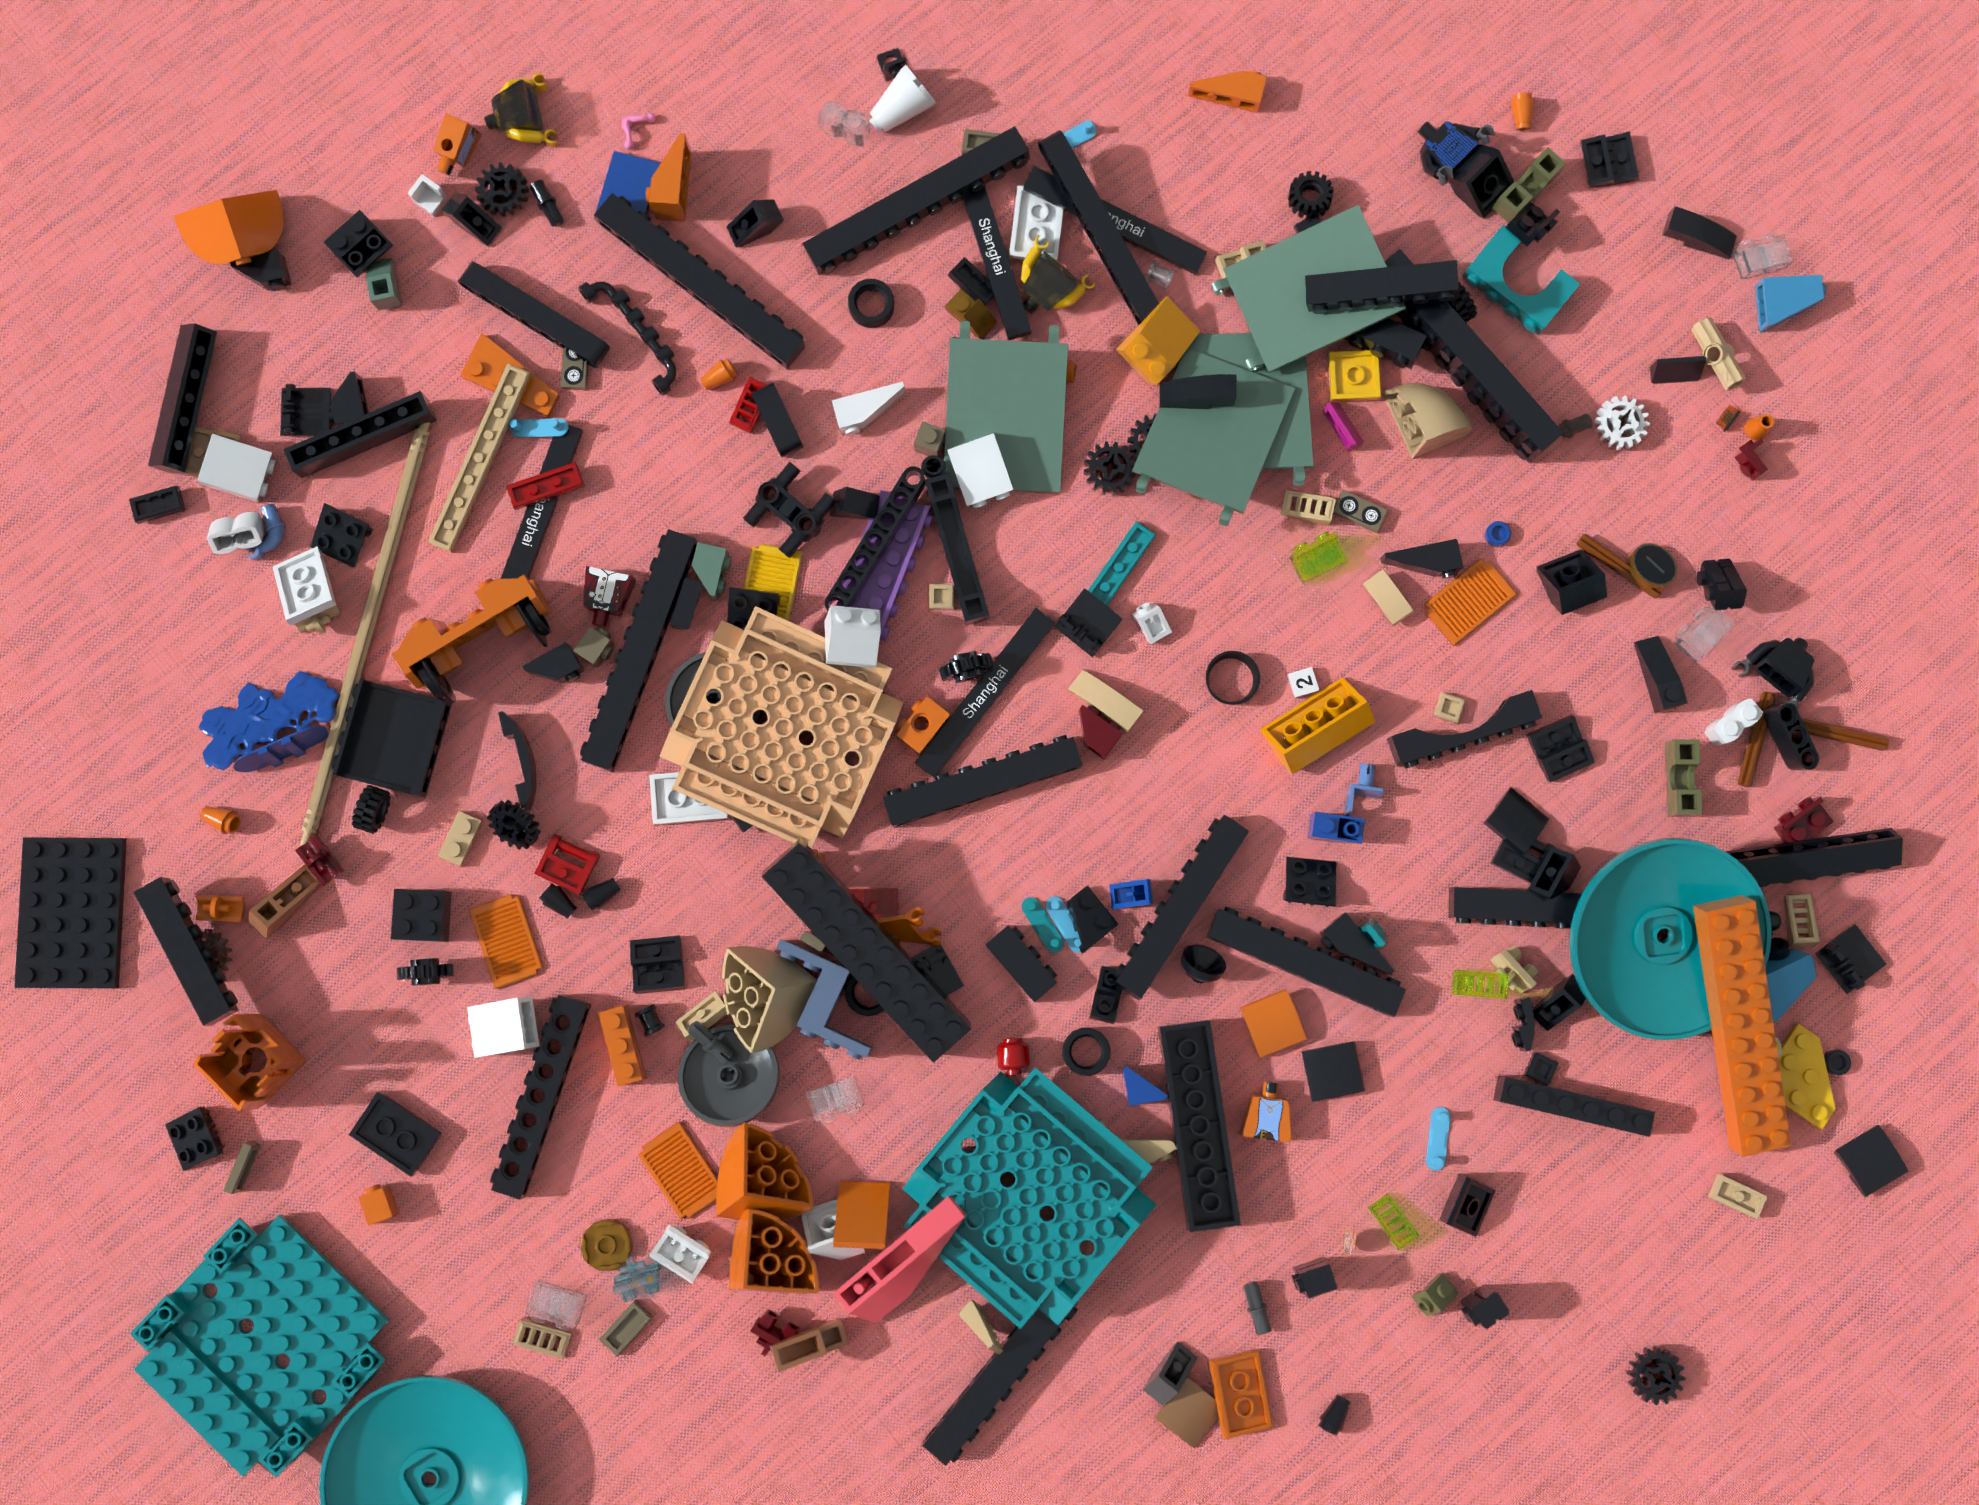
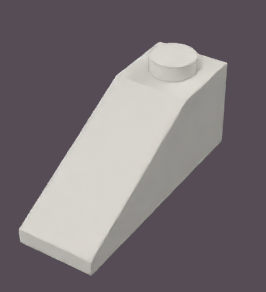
(862, 408)

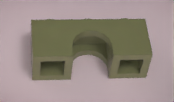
(1530, 185)
(1681, 762)

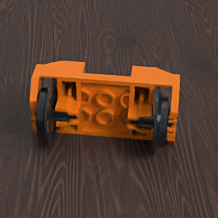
(432, 647)

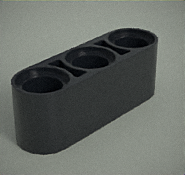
(777, 420)
(1783, 722)

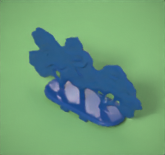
(260, 719)

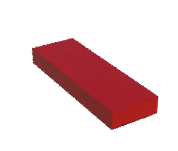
(545, 486)

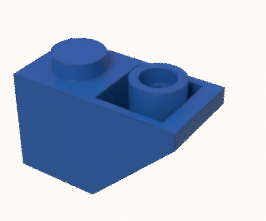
(1336, 828)

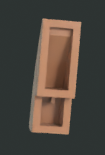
(809, 1344)

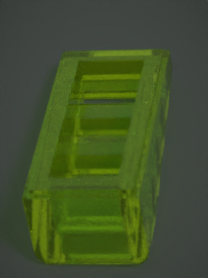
(1464, 981)
(1401, 1217)

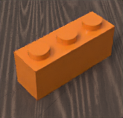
(622, 1045)

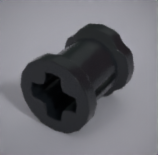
(649, 1020)

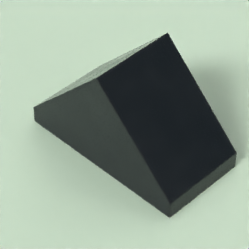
(855, 504)

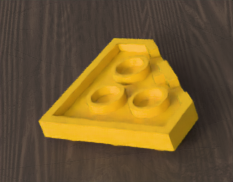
(1806, 1077)

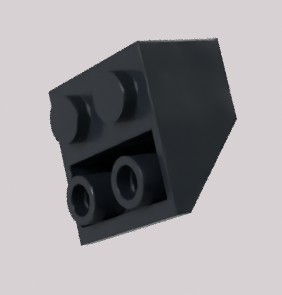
(358, 243)

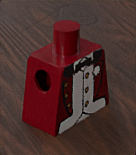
(606, 593)

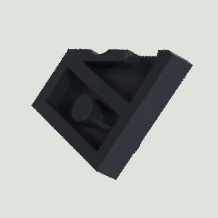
(1089, 918)

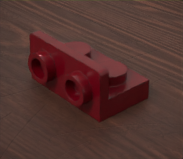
(1804, 822)

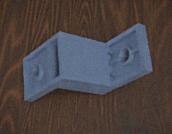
(824, 1000)

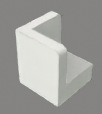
(428, 195)

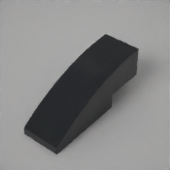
(1699, 233)
(1199, 391)

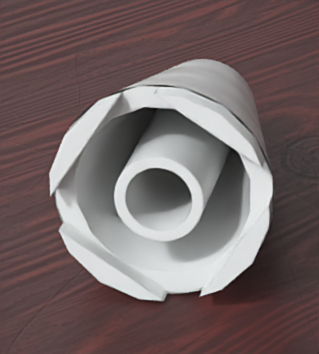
(901, 101)

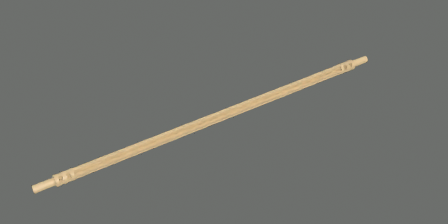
(366, 629)

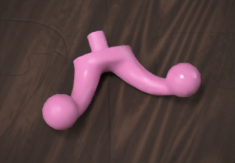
(629, 121)

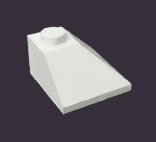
(819, 1232)

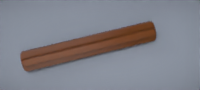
(1612, 561)
(1846, 735)
(1755, 743)

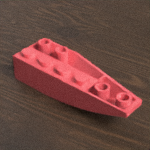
(901, 1265)

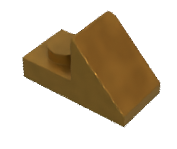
(967, 309)

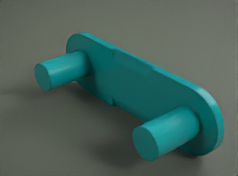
(1042, 925)

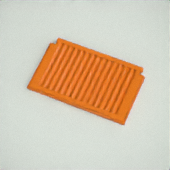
(1469, 600)
(506, 940)
(680, 1171)

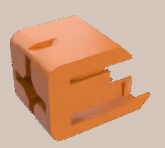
(232, 1058)

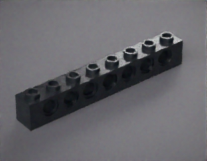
(517, 1185)

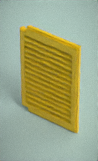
(775, 573)

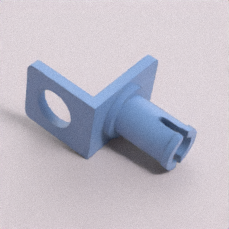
(1363, 788)

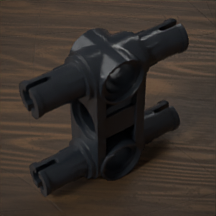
(789, 509)

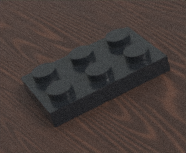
(395, 1133)

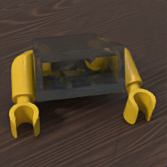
(518, 111)
(1049, 281)

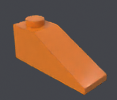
(1236, 90)

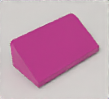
(1342, 425)

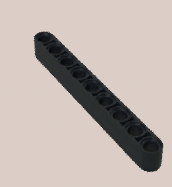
(1098, 225)

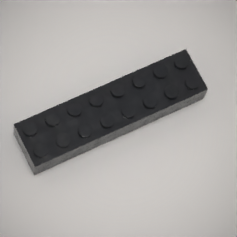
(1198, 1126)

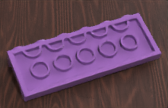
(889, 575)

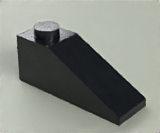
(1430, 559)
(1660, 675)
(1347, 939)

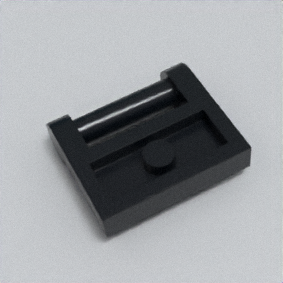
(1519, 865)

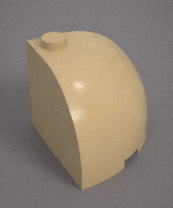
(1426, 417)
(764, 995)

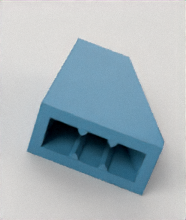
(1786, 297)
(1788, 980)

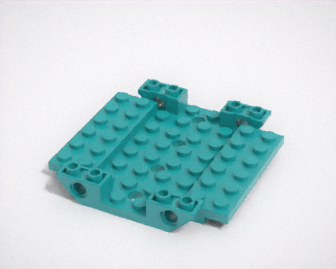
(1058, 1161)
(231, 1378)

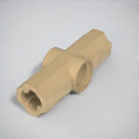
(1724, 367)

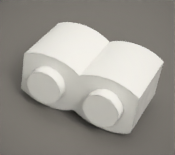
(233, 533)
(1733, 722)

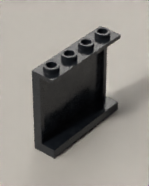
(391, 738)

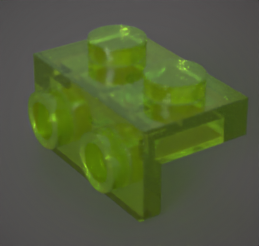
(1317, 557)

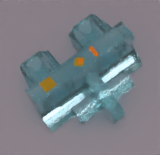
(634, 1276)

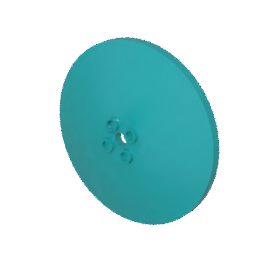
(1613, 941)
(423, 1427)

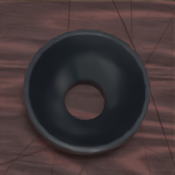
(1202, 963)

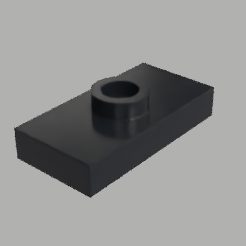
(972, 281)
(157, 504)

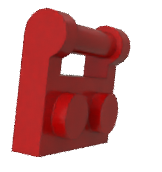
(563, 872)

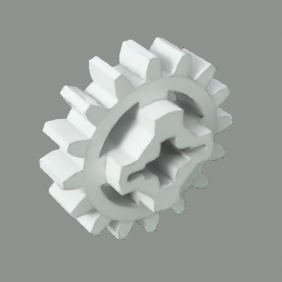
(1632, 423)

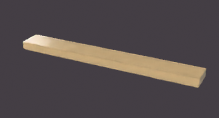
(479, 458)

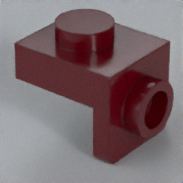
(1749, 461)

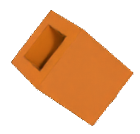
(378, 1204)

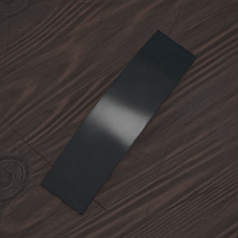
(527, 789)

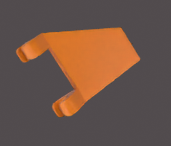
(905, 928)

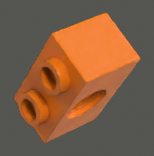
(917, 739)

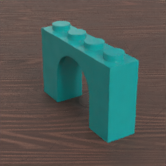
(1533, 310)

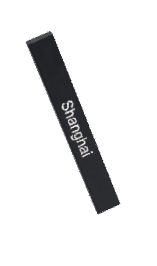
(1129, 226)
(997, 264)
(539, 514)
(985, 693)

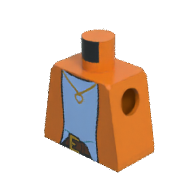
(455, 143)
(1267, 1116)

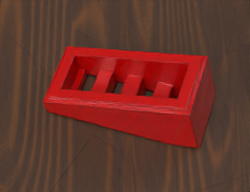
(746, 393)

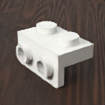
(681, 1253)

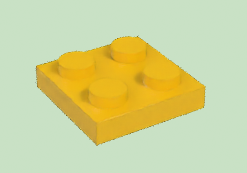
(1354, 376)

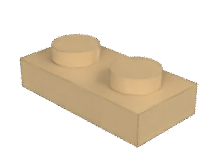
(460, 838)
(705, 1012)
(1737, 1196)

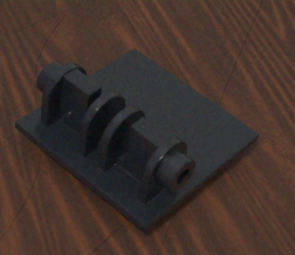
(304, 411)
(340, 535)
(743, 601)
(1088, 622)
(1310, 881)
(1850, 959)
(939, 968)
(193, 1137)

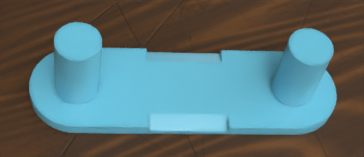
(1080, 133)
(539, 427)
(1063, 921)
(1438, 1138)

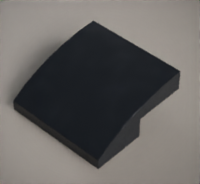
(1609, 160)
(1560, 748)
(1516, 821)
(657, 964)
(1333, 1071)
(1871, 1161)

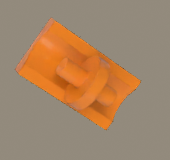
(220, 908)

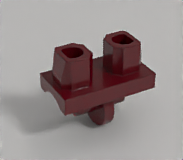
(319, 860)
(770, 1334)

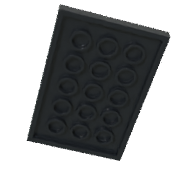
(70, 913)

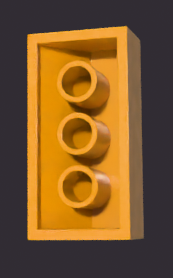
(1318, 725)

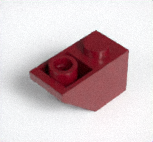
(1097, 733)

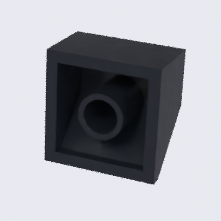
(1481, 179)
(1572, 581)

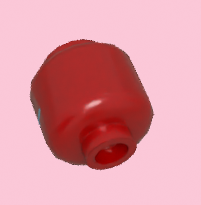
(1013, 1056)

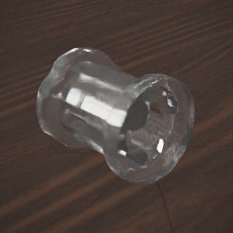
(1160, 275)

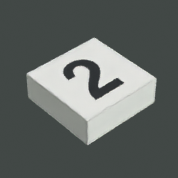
(1303, 682)

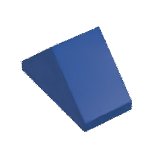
(1131, 894)
(1140, 1090)

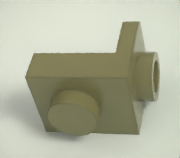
(1435, 1295)

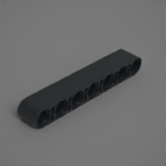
(533, 314)
(880, 531)

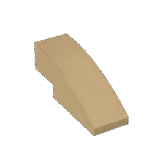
(1106, 700)

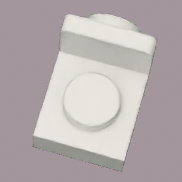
(1152, 622)

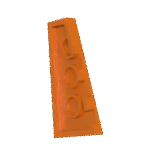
(487, 367)

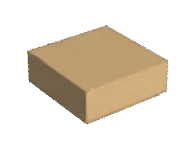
(941, 596)
(1449, 707)

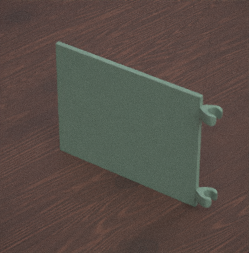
(1273, 289)
(1016, 395)
(1293, 440)
(1219, 448)

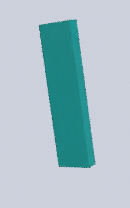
(1122, 563)

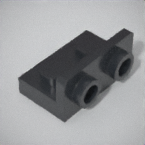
(1532, 224)

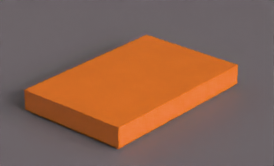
(861, 1215)
(1240, 1394)

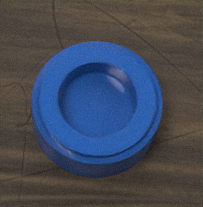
(1497, 533)

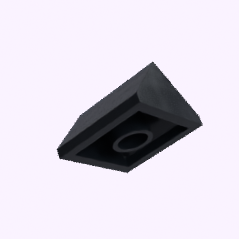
(1467, 1205)

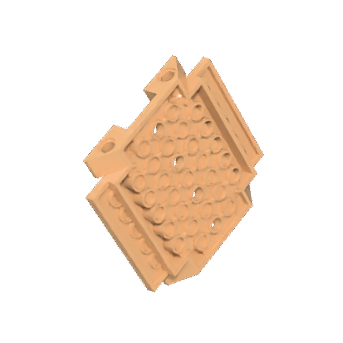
(764, 769)

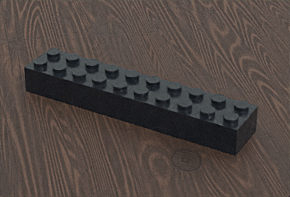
(1480, 374)
(866, 950)

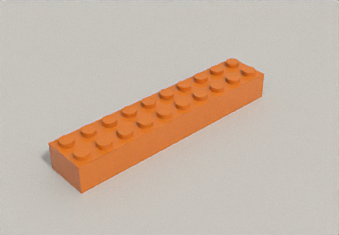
(1742, 1025)

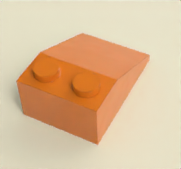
(671, 182)

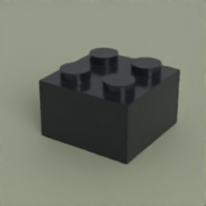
(421, 915)

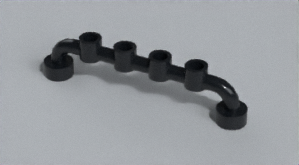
(635, 318)

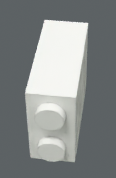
(236, 468)
(980, 470)
(503, 1026)

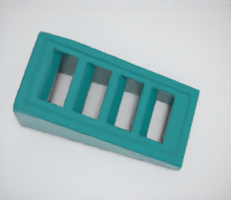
(1374, 933)

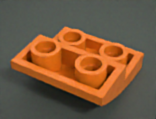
(1273, 1023)

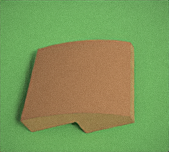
(199, 447)
(1189, 1413)

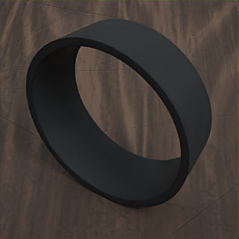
(1244, 658)

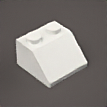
(852, 636)

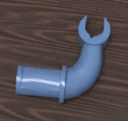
(275, 531)

